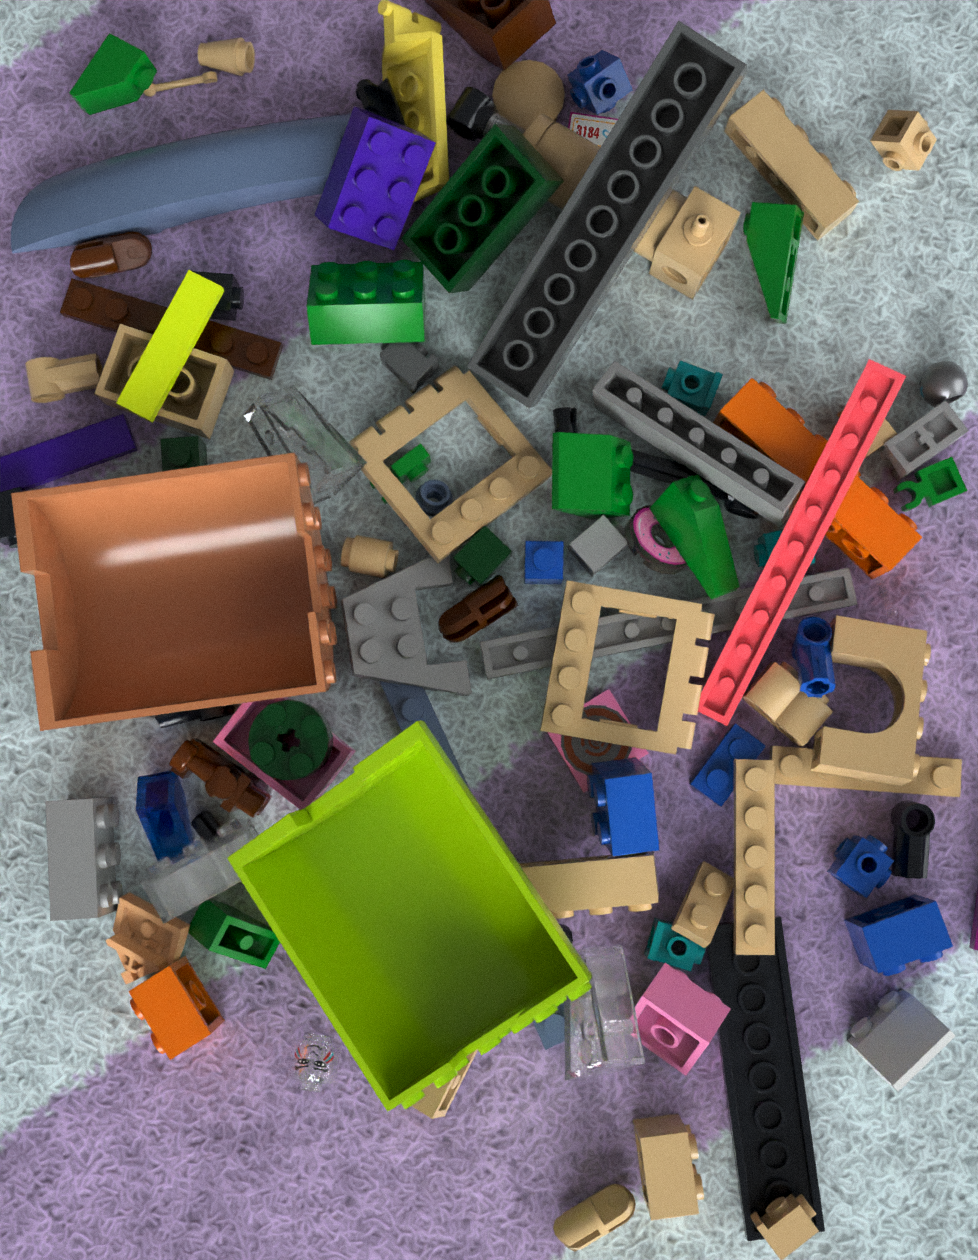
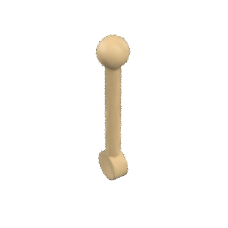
(207, 77)

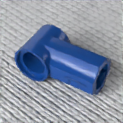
(814, 657)

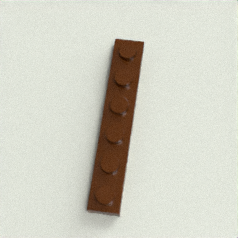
(110, 309)

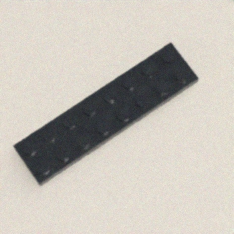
(763, 1077)

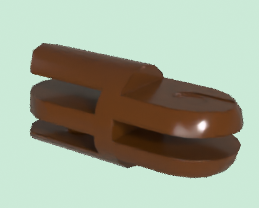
(110, 255)
(477, 610)

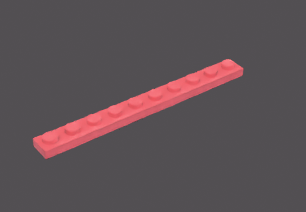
(800, 540)

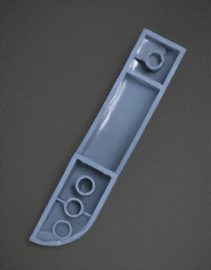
(179, 183)

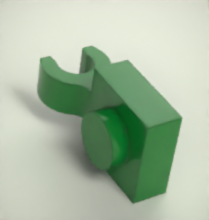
(410, 466)

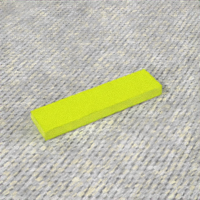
(170, 346)

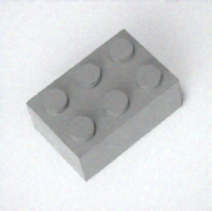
(82, 858)

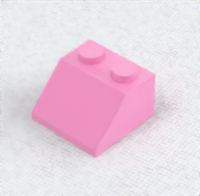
(678, 1018)

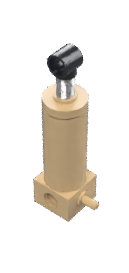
(681, 239)

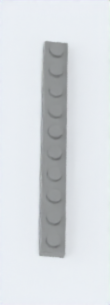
(632, 632)

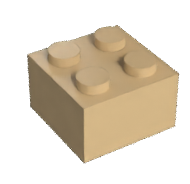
(666, 1166)

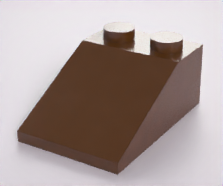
(497, 28)

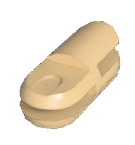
(595, 1217)

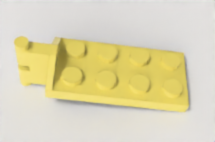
(416, 72)

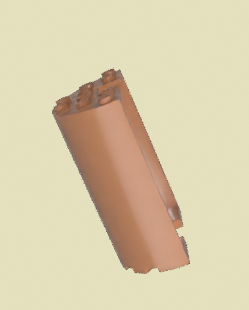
(177, 591)

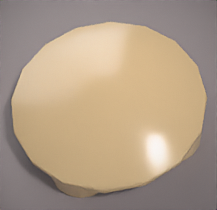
(528, 91)

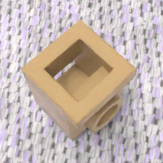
(786, 1224)

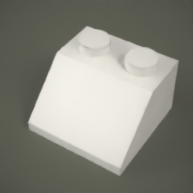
(899, 1038)

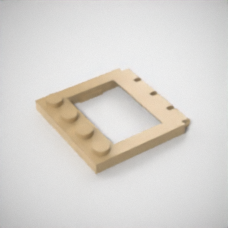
(481, 503)
(574, 656)

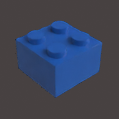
(624, 806)
(899, 934)

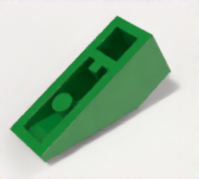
(774, 241)
(698, 532)

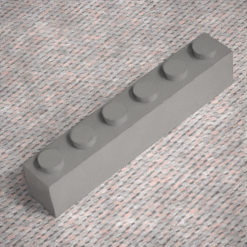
(698, 443)

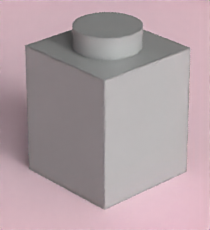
(598, 544)

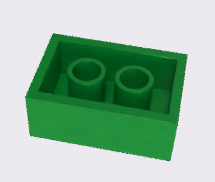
(366, 303)

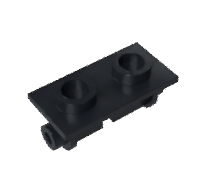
(379, 100)

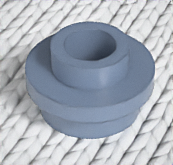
(433, 489)

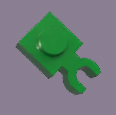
(934, 484)

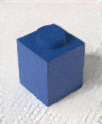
(543, 562)

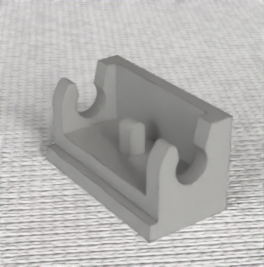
(923, 440)

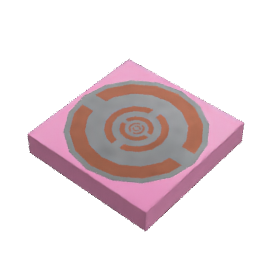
(581, 752)

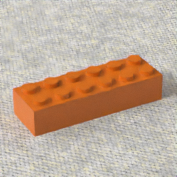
(865, 523)

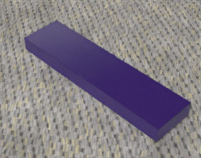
(67, 454)

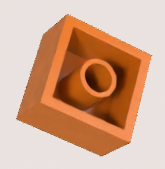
(176, 1008)

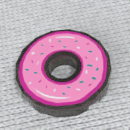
(641, 540)

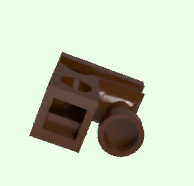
(221, 777)

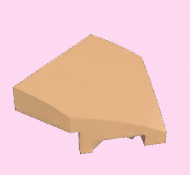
(143, 939)

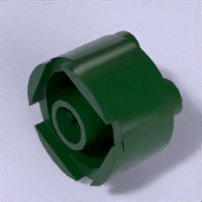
(271, 752)

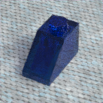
(163, 813)

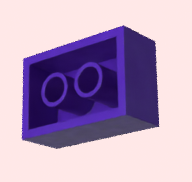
(374, 178)

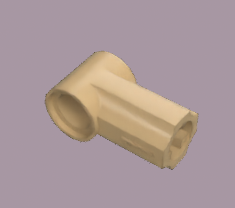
(53, 378)

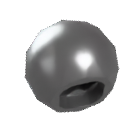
(943, 383)

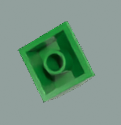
(591, 475)

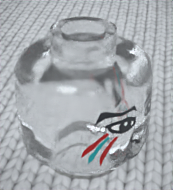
(314, 1061)

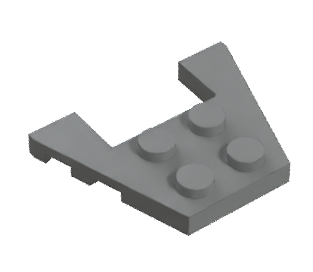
(387, 631)

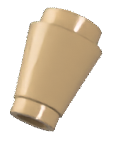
(228, 55)

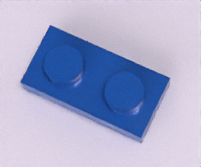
(717, 774)

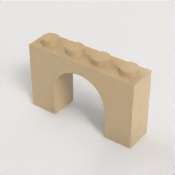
(899, 659)

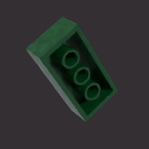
(482, 208)

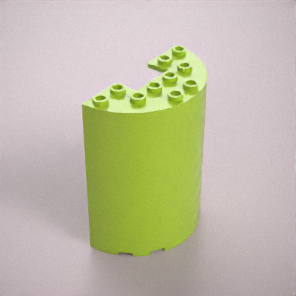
(410, 918)

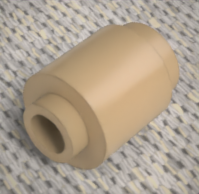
(369, 556)

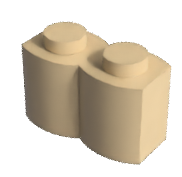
(779, 700)

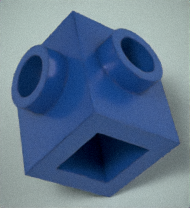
(599, 82)
(848, 864)

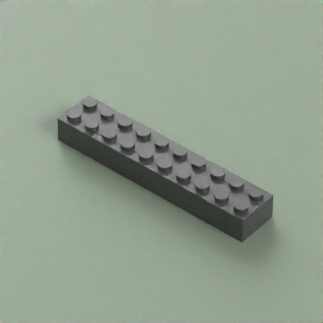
(608, 214)

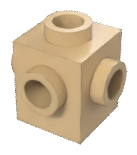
(903, 140)

